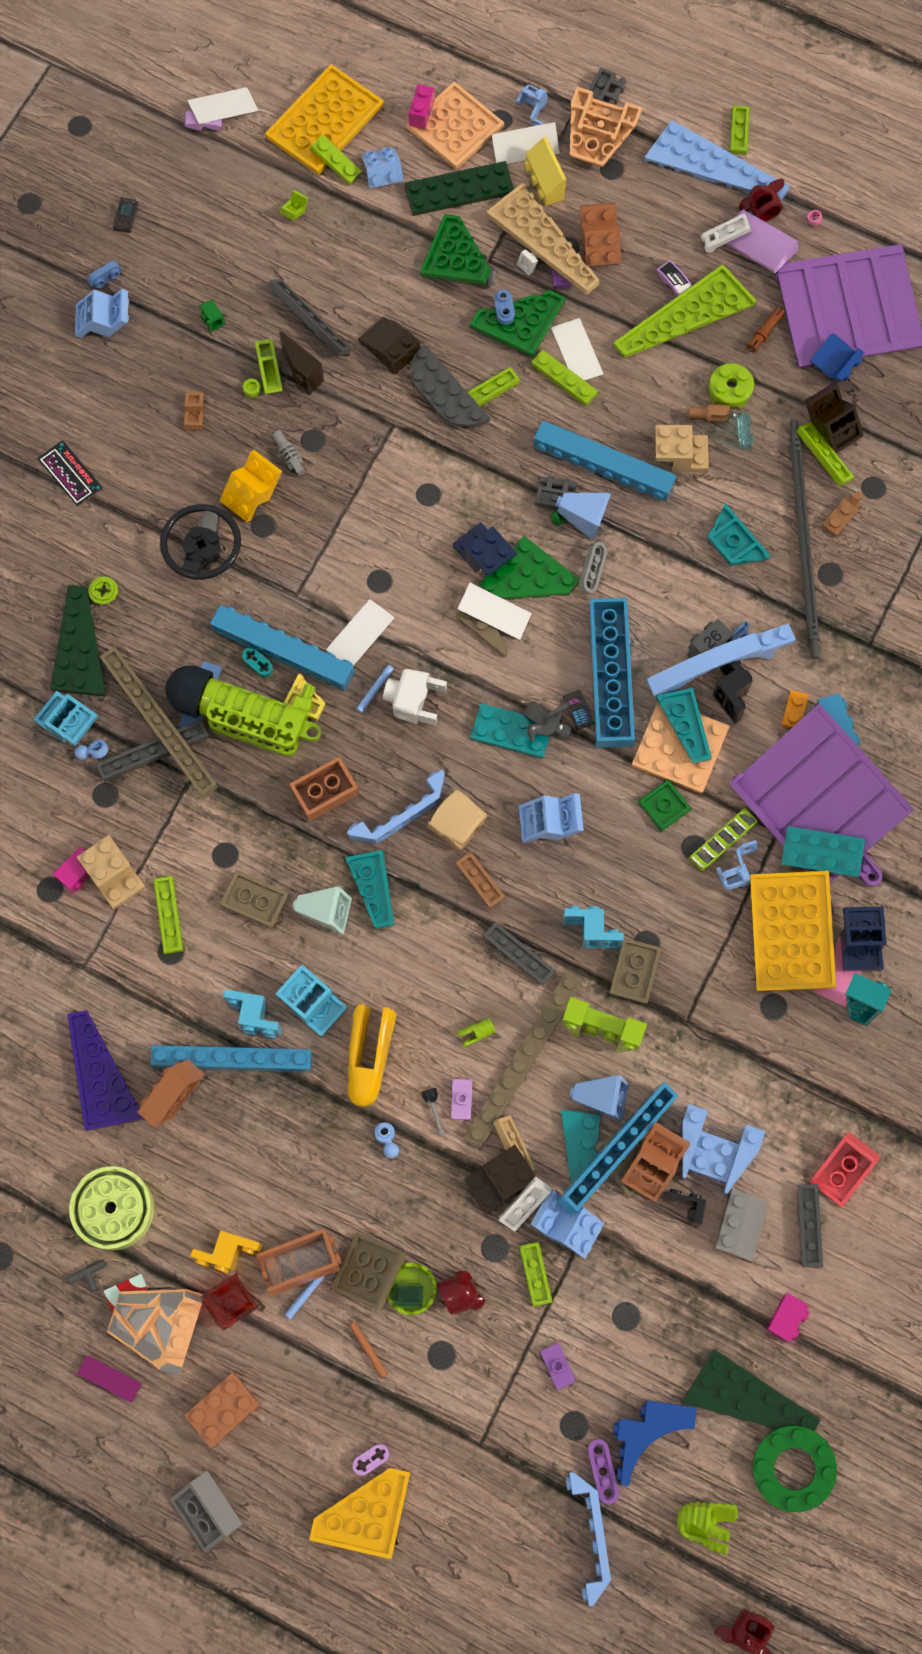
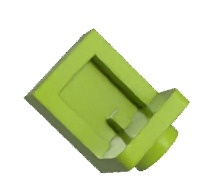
(295, 206)

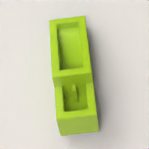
(268, 366)

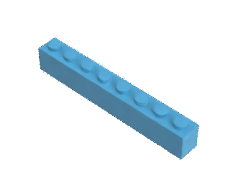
(604, 460)
(282, 647)
(234, 1058)
(617, 1148)

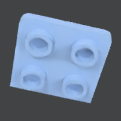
(382, 167)

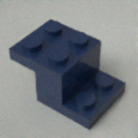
(484, 549)
(863, 938)

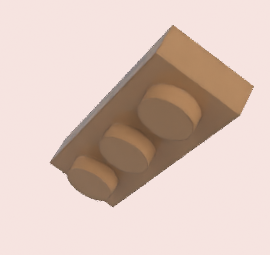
(480, 880)

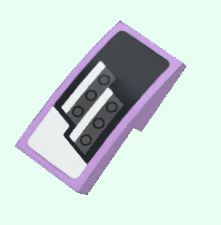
(674, 278)

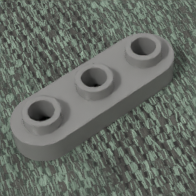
(590, 577)

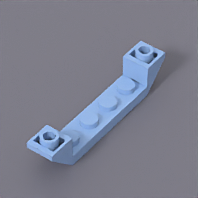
(361, 833)
(594, 1588)

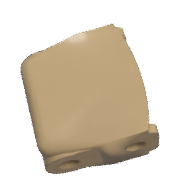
(457, 820)

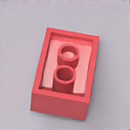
(845, 1169)

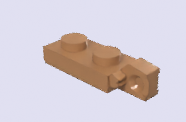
(842, 514)

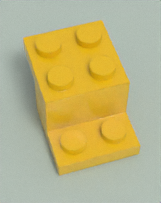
(250, 486)
(226, 1252)

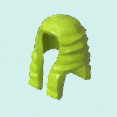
(699, 1522)

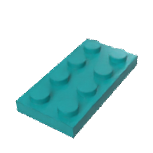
(507, 731)
(823, 851)

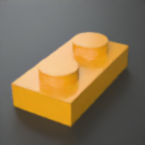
(794, 709)

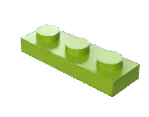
(335, 159)

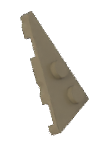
(484, 631)

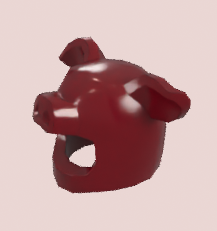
(764, 200)
(460, 1293)
(748, 1632)

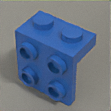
(836, 358)

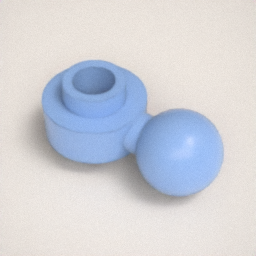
(96, 749)
(390, 1149)

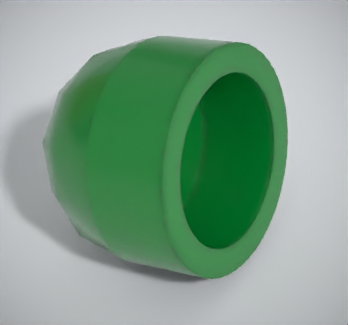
(555, 518)

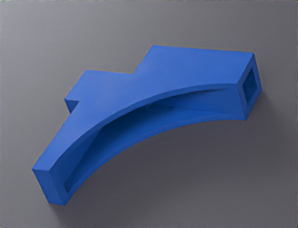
(637, 1435)

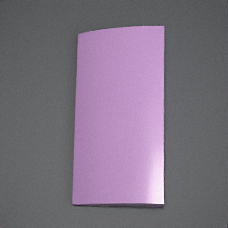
(765, 244)

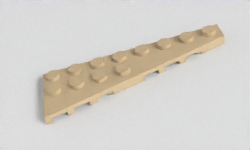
(530, 225)

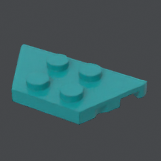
(735, 541)

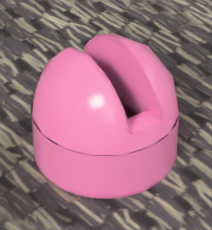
(811, 214)

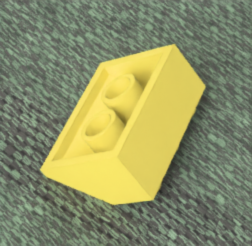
(545, 173)

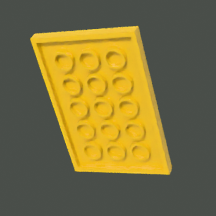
(330, 107)
(792, 931)

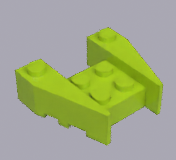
(611, 1028)

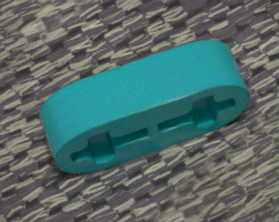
(260, 660)

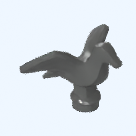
(546, 721)

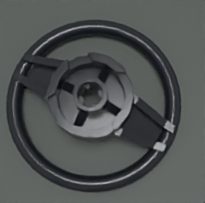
(205, 535)

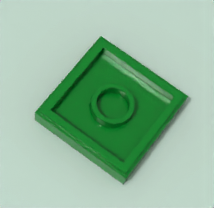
(664, 805)

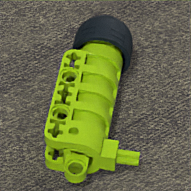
(196, 692)

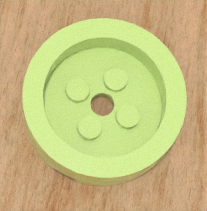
(132, 1213)

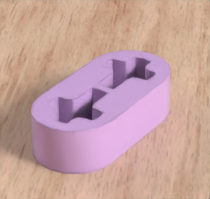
(367, 1455)

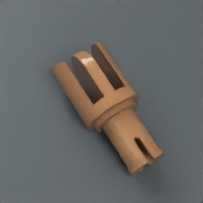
(712, 413)

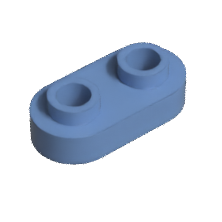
(104, 274)
(504, 305)

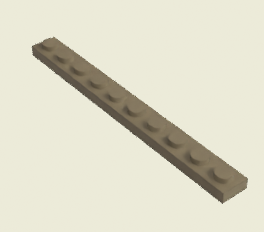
(159, 722)
(523, 1060)

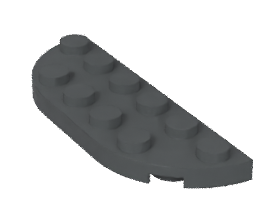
(444, 391)

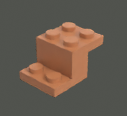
(600, 234)
(655, 1162)

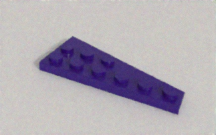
(101, 1087)

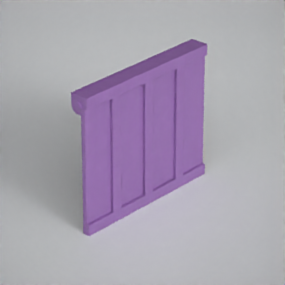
(856, 296)
(821, 784)

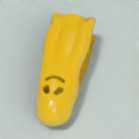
(364, 1082)

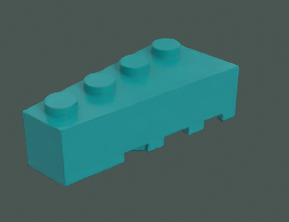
(866, 998)

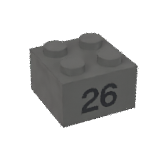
(713, 636)

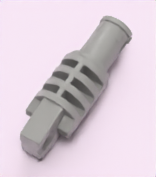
(288, 453)

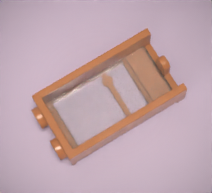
(299, 1261)

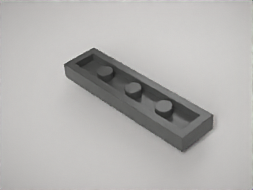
(519, 954)
(810, 1226)

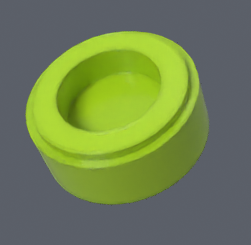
(251, 388)

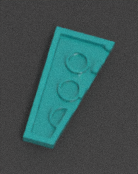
(580, 1137)

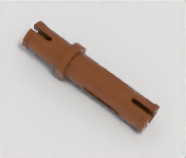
(762, 334)

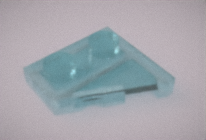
(743, 430)

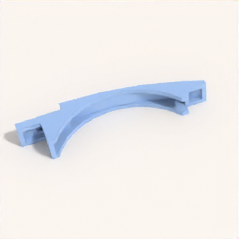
(749, 646)

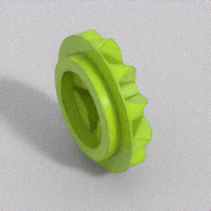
(98, 585)

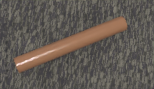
(368, 1350)

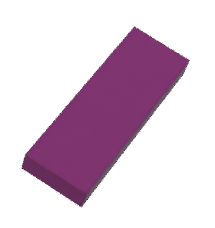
(109, 1378)

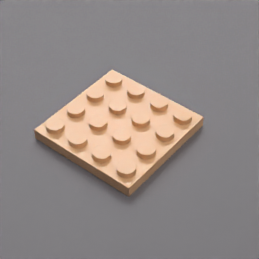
(457, 126)
(665, 757)

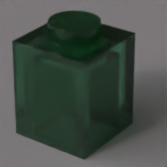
(407, 1294)

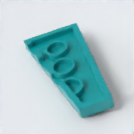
(685, 719)
(372, 882)

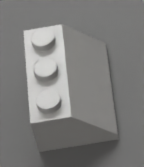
(740, 1225)
(205, 1511)

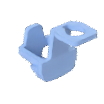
(539, 95)
(743, 879)

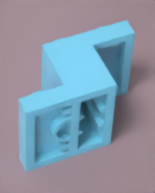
(65, 718)
(593, 927)
(311, 1001)
(252, 1014)

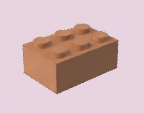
(324, 789)
(170, 1093)
(222, 1410)

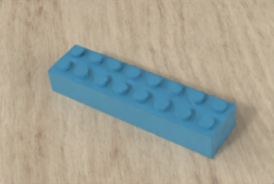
(611, 673)

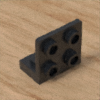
(695, 1213)

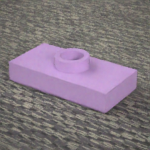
(461, 1099)

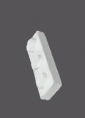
(525, 1204)

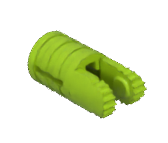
(481, 1030)

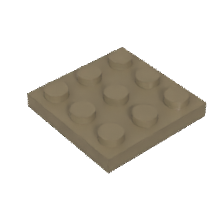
(368, 1271)

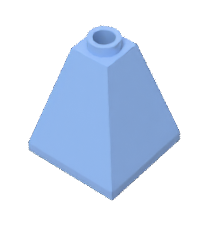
(583, 510)
(603, 1096)

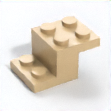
(681, 448)
(111, 872)

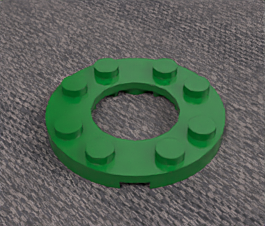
(825, 1468)

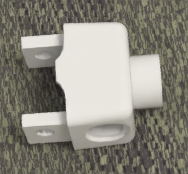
(409, 695)

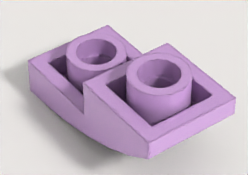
(191, 122)

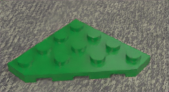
(455, 254)
(531, 322)
(530, 575)

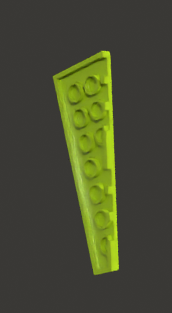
(702, 304)

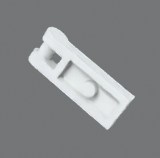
(726, 232)

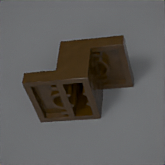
(834, 417)
(500, 1179)

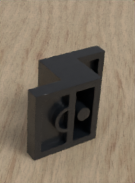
(732, 688)

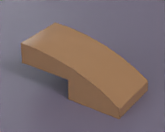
(194, 410)

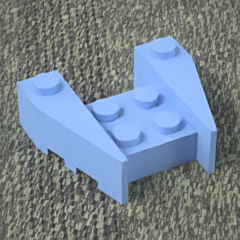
(713, 1155)

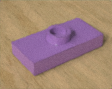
(557, 1366)

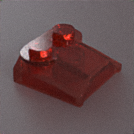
(229, 1302)

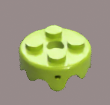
(731, 396)
(416, 1274)

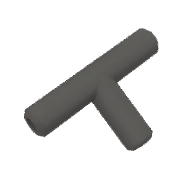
(87, 1274)

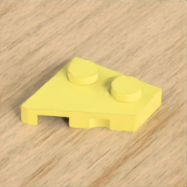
(296, 690)

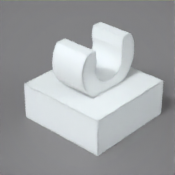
(527, 262)

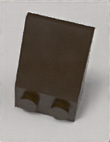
(390, 344)
(304, 367)

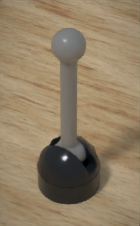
(430, 1097)

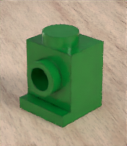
(211, 315)

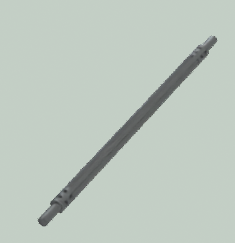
(804, 540)

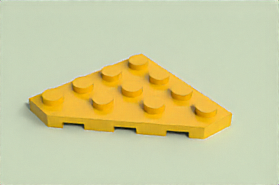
(367, 1517)

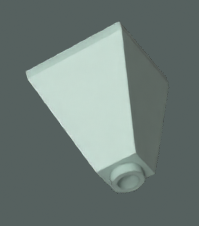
(325, 907)

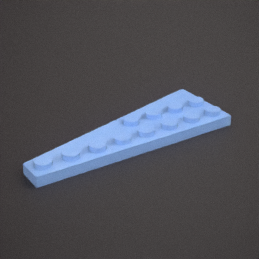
(693, 154)

